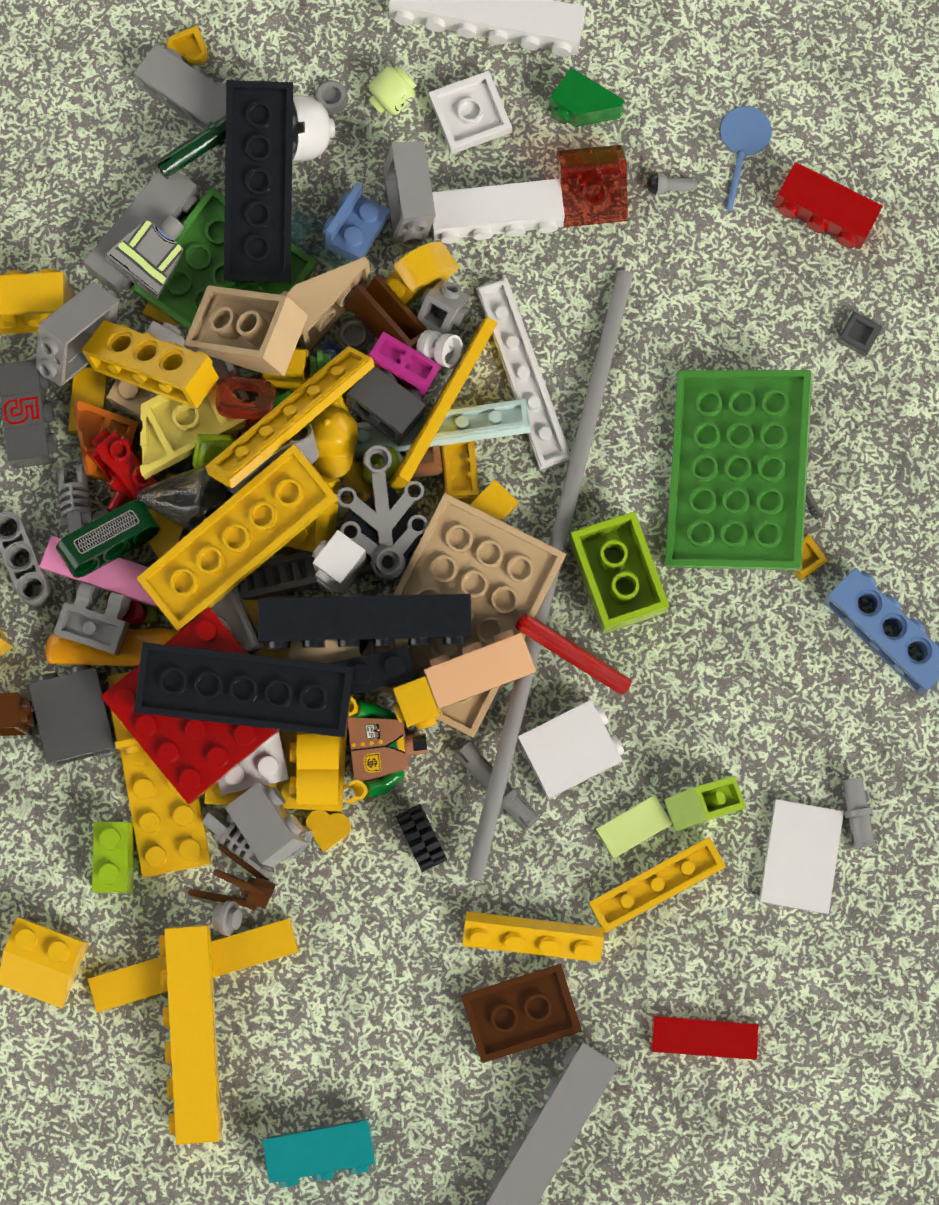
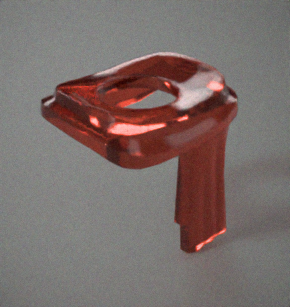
(251, 411)

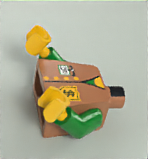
(378, 749)

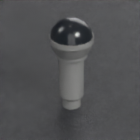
(660, 183)

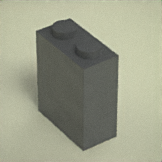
(73, 715)

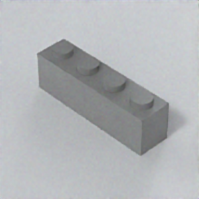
(181, 86)
(155, 203)

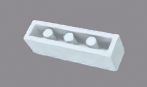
(498, 210)

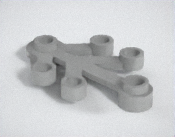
(382, 518)

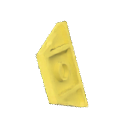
(172, 430)

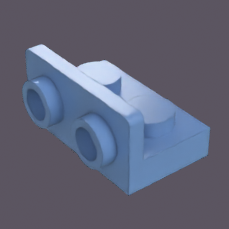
(354, 225)

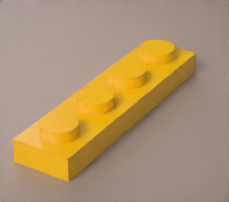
(657, 884)
(533, 936)

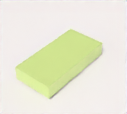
(633, 826)

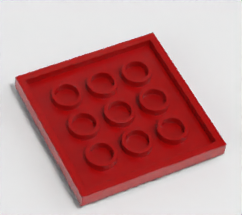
(186, 750)

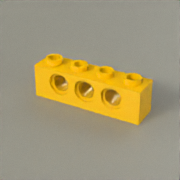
(151, 363)

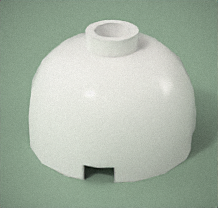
(310, 128)

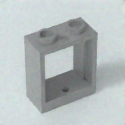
(409, 192)
(69, 329)

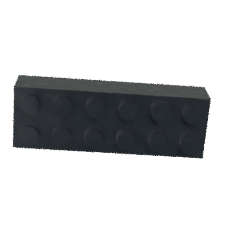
(364, 618)

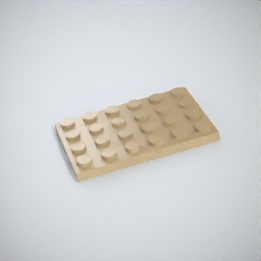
(492, 562)

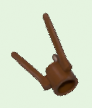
(257, 890)

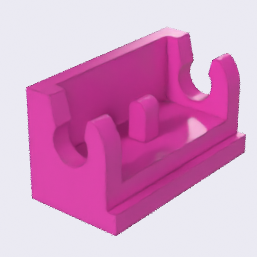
(404, 362)

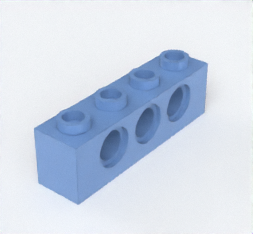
(869, 627)

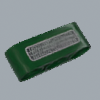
(107, 538)

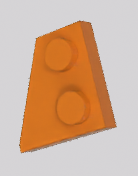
(90, 422)

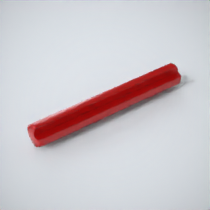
(573, 653)

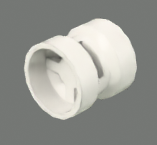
(437, 346)

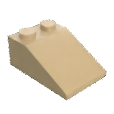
(325, 298)
(247, 328)

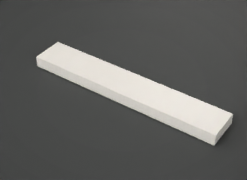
(524, 373)

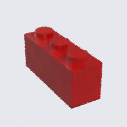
(827, 206)

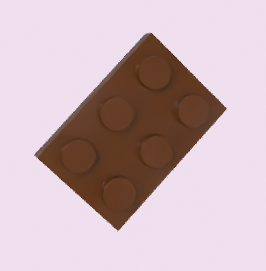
(521, 1013)

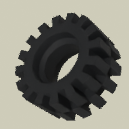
(421, 837)

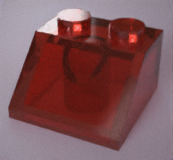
(593, 185)

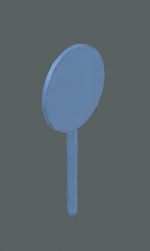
(744, 133)

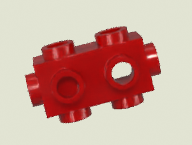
(119, 464)

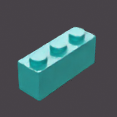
(319, 1152)

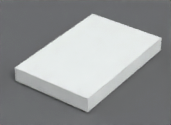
(801, 856)

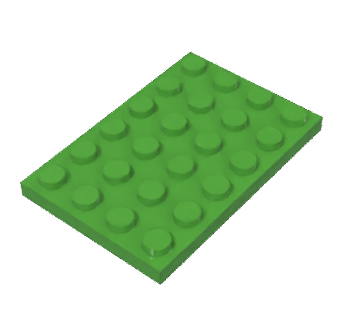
(739, 469)

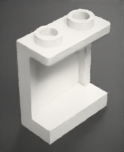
(570, 749)

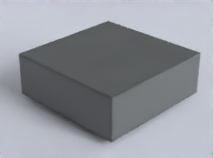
(859, 334)

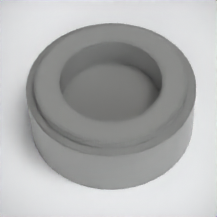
(332, 96)

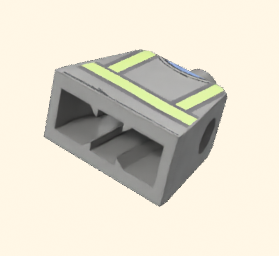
(148, 255)

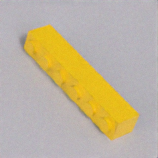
(192, 1034)

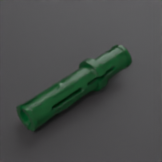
(193, 148)

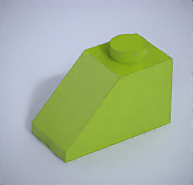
(705, 803)

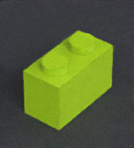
(113, 858)

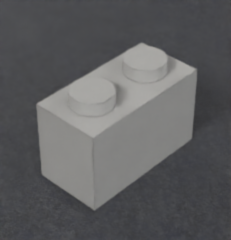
(266, 824)

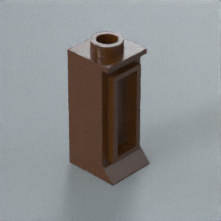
(384, 311)

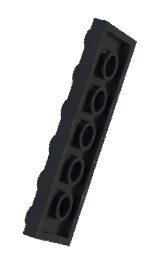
(258, 182)
(244, 690)

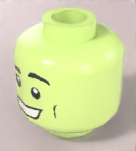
(392, 90)

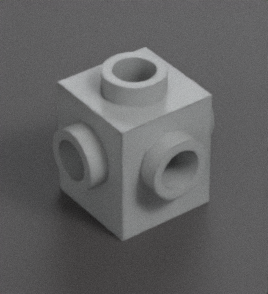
(443, 307)

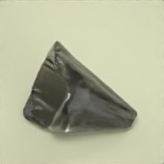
(184, 497)

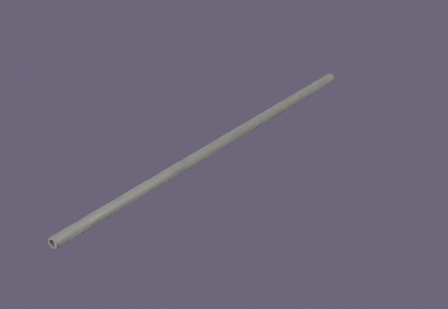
(558, 540)

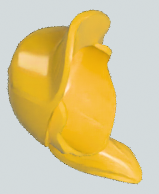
(335, 438)

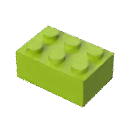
(618, 572)

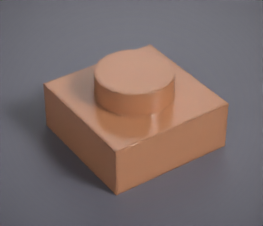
(430, 464)

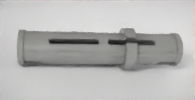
(512, 801)

